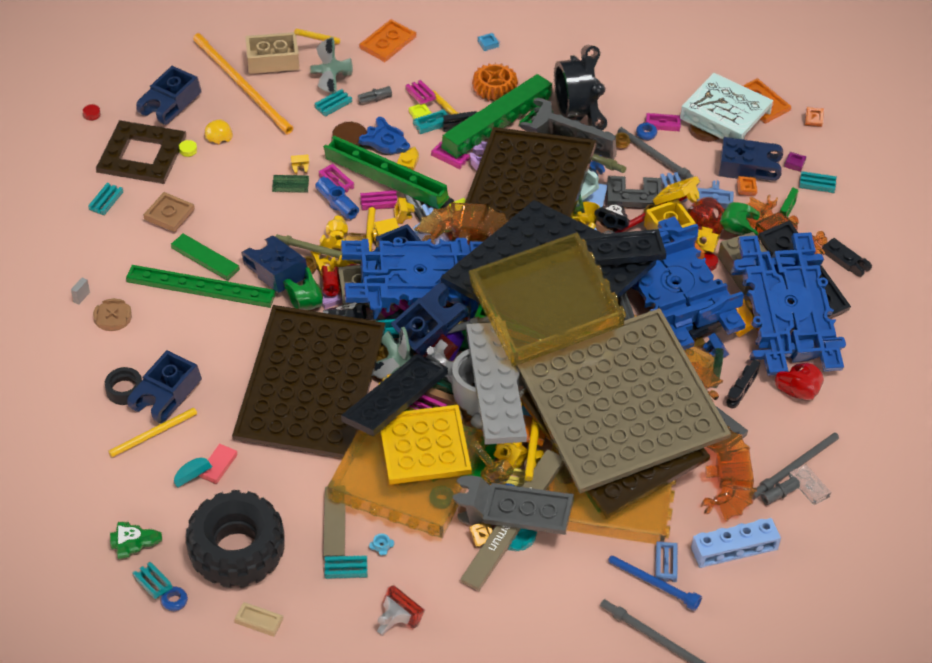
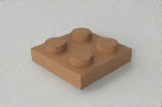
(169, 212)

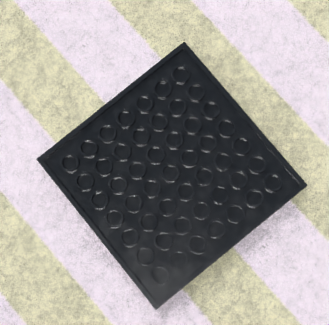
(529, 230)

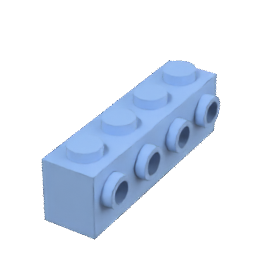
(735, 542)

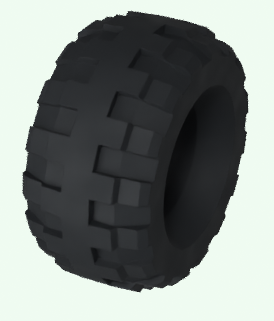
(231, 515)

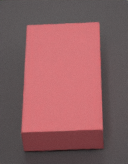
(220, 460)

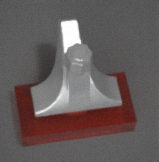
(441, 350)
(399, 609)

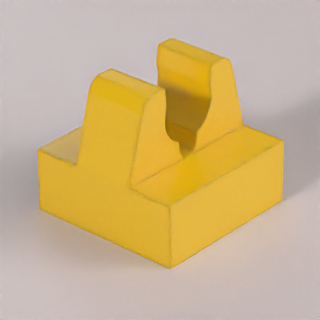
(300, 160)
(403, 210)

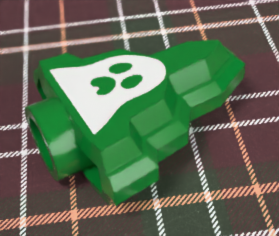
(132, 539)

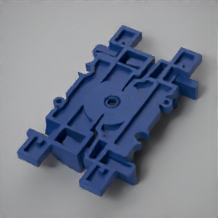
(401, 263)
(792, 277)
(705, 298)

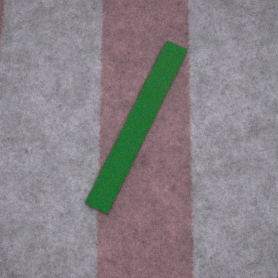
(201, 286)

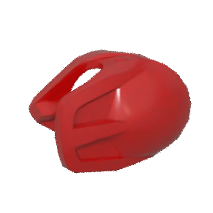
(800, 383)

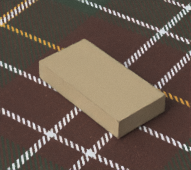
(258, 619)

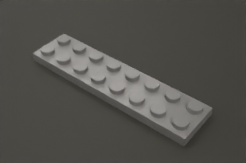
(495, 387)

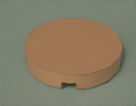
(112, 314)

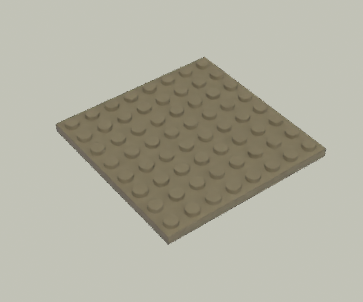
(623, 401)

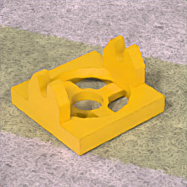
(679, 190)
(331, 243)

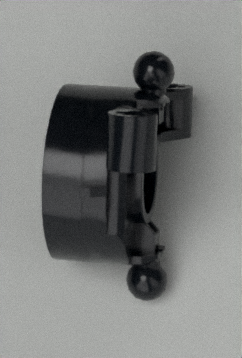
(579, 88)

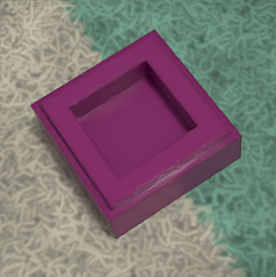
(795, 161)

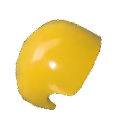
(218, 131)
(588, 216)

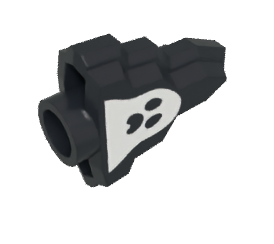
(613, 216)
(353, 310)

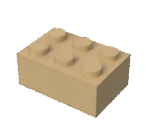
(272, 52)

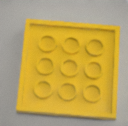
(425, 445)

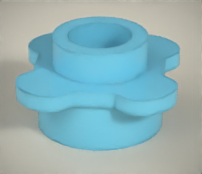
(381, 539)

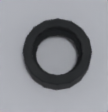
(116, 376)

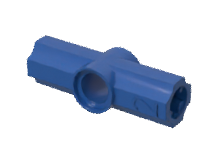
(337, 198)

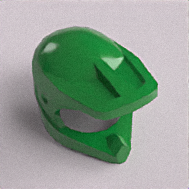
(735, 218)
(304, 296)

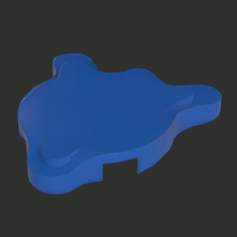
(385, 138)

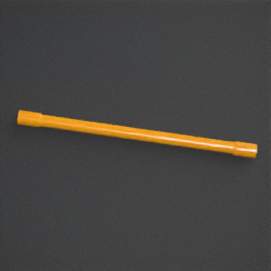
(281, 122)

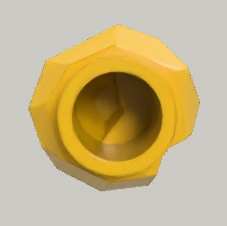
(337, 227)

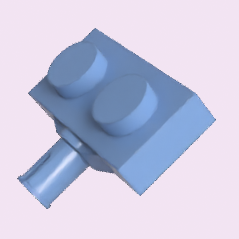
(722, 196)

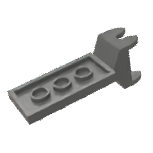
(550, 123)
(513, 506)

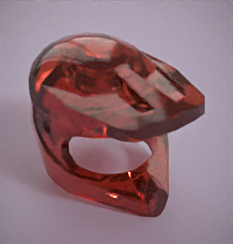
(704, 216)

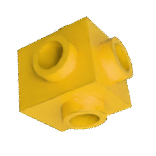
(712, 239)
(512, 452)

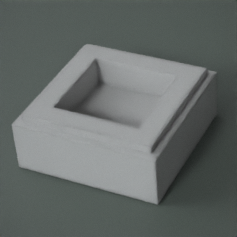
(80, 290)

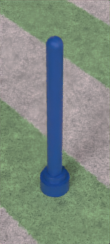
(692, 600)

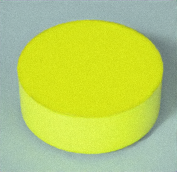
(188, 148)

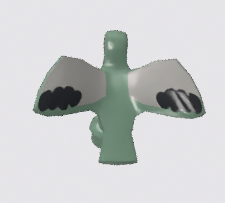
(330, 66)
(398, 354)

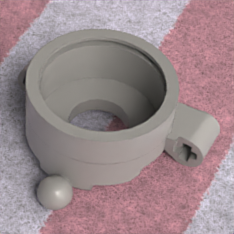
(463, 385)

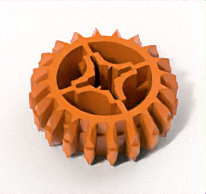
(494, 81)

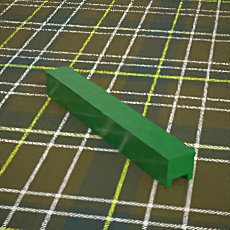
(387, 172)

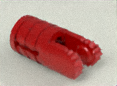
(330, 281)

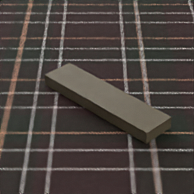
(334, 528)

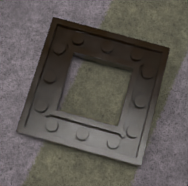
(158, 172)

